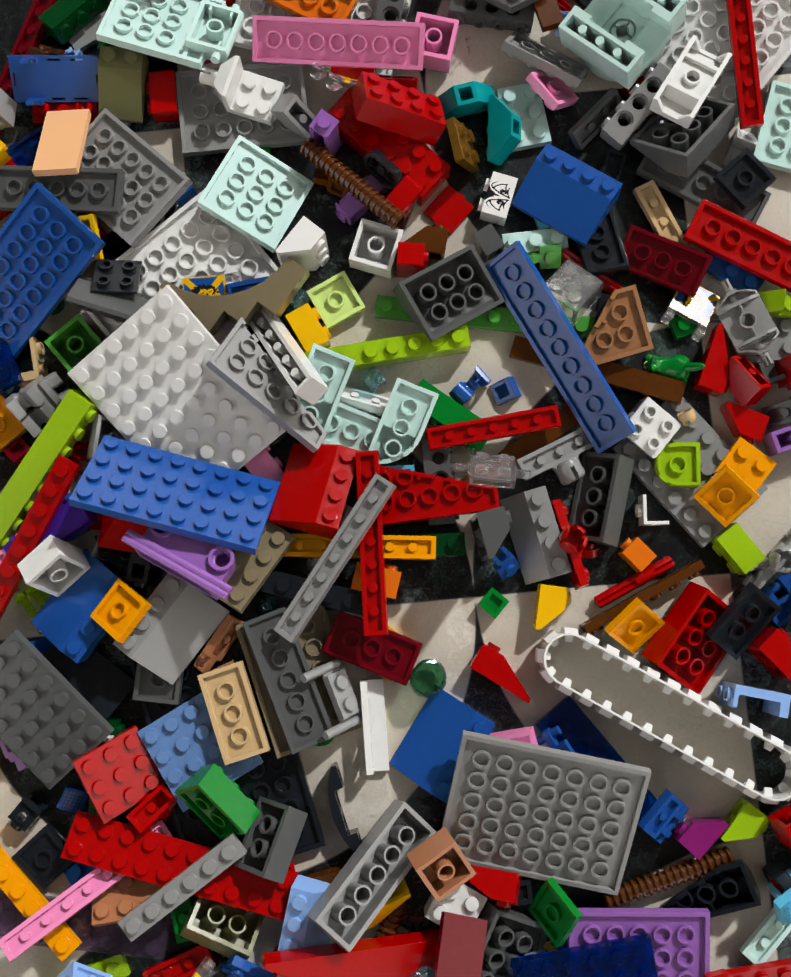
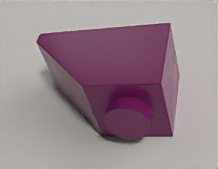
(699, 833)

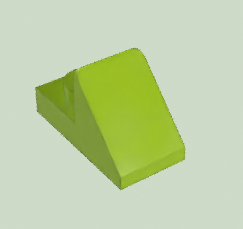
(777, 303)

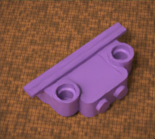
(190, 560)

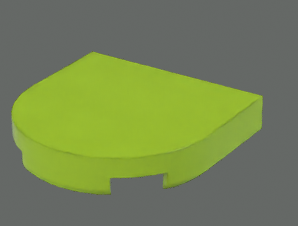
(679, 464)

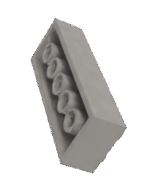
(370, 875)

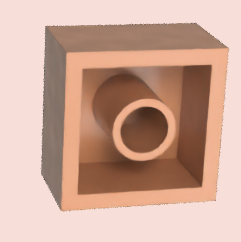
(441, 864)

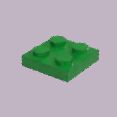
(555, 912)

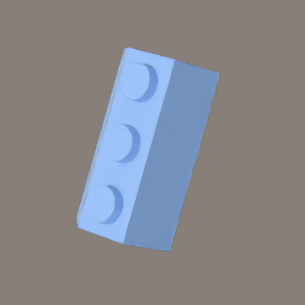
(297, 928)

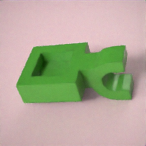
(547, 256)

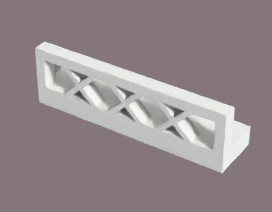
(364, 401)
(374, 725)

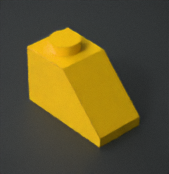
(549, 604)

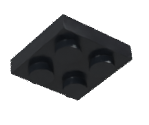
(744, 178)
(41, 857)

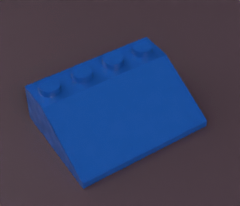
(566, 194)
(67, 618)
(433, 742)

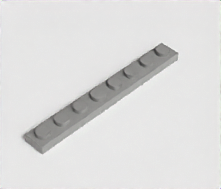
(334, 558)

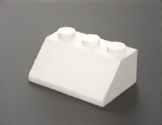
(305, 245)

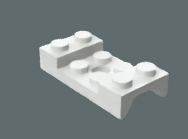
(681, 98)

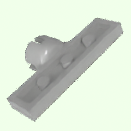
(559, 456)
(778, 562)

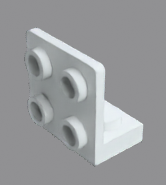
(653, 427)

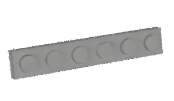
(182, 887)

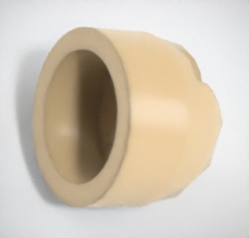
(686, 415)

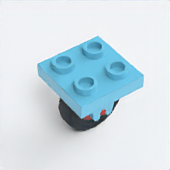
(780, 888)

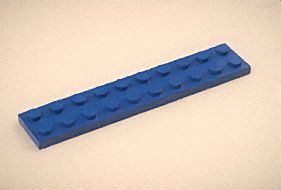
(559, 348)

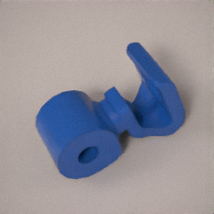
(465, 391)

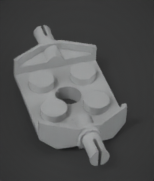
(747, 339)

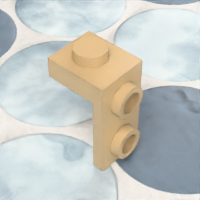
(37, 351)

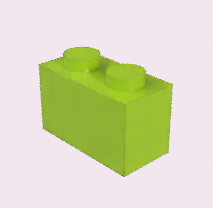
(737, 549)

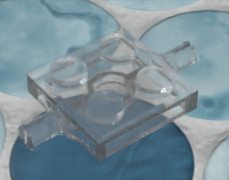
(492, 470)

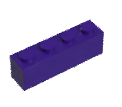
(66, 524)

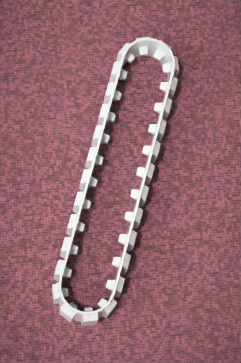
(767, 796)

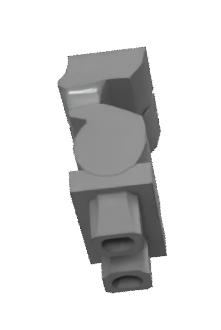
(41, 396)

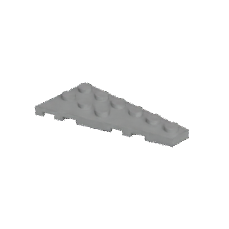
(259, 380)

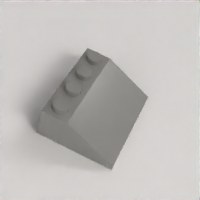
(173, 628)

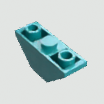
(465, 99)
(502, 130)

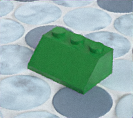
(218, 801)

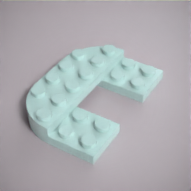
(392, 435)

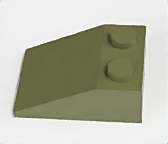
(122, 82)

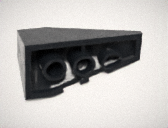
(721, 890)

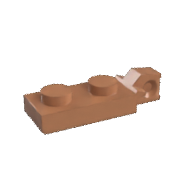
(218, 644)

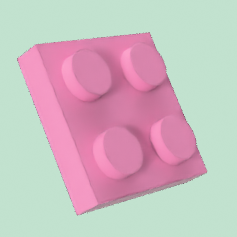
(551, 90)

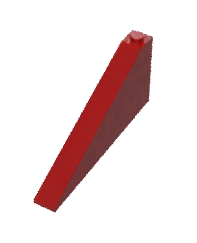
(371, 957)

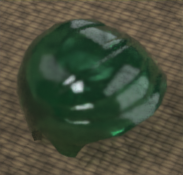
(428, 678)

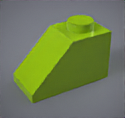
(744, 822)

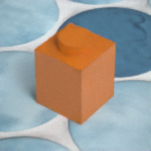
(636, 553)

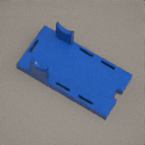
(54, 80)

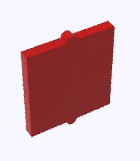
(449, 209)

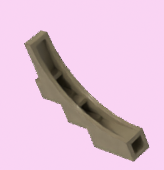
(273, 293)

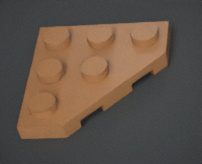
(619, 328)

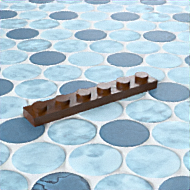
(651, 592)

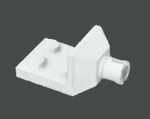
(243, 91)

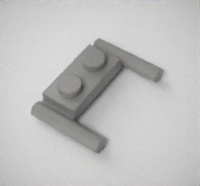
(341, 695)

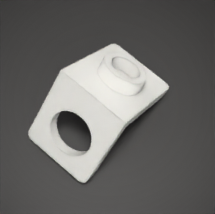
(641, 513)

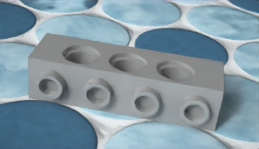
(618, 135)

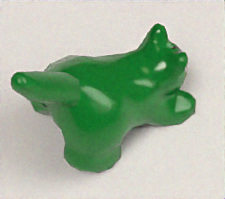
(673, 367)

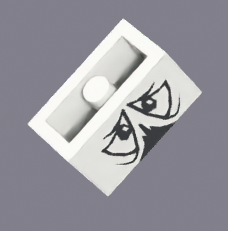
(498, 198)

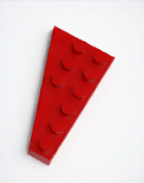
(432, 497)

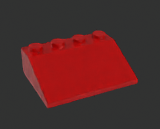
(314, 489)
(681, 643)

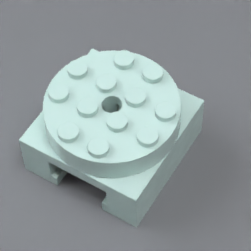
(596, 33)

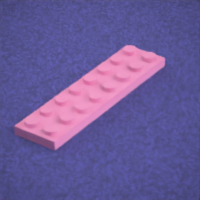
(338, 42)

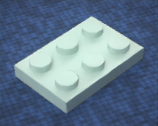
(531, 110)

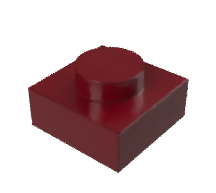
(17, 451)

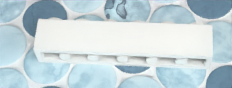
(288, 357)

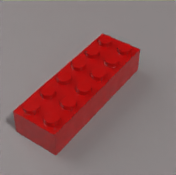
(406, 153)

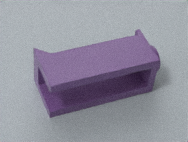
(325, 129)
(350, 209)

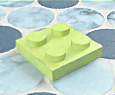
(336, 300)

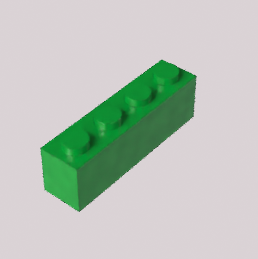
(449, 412)

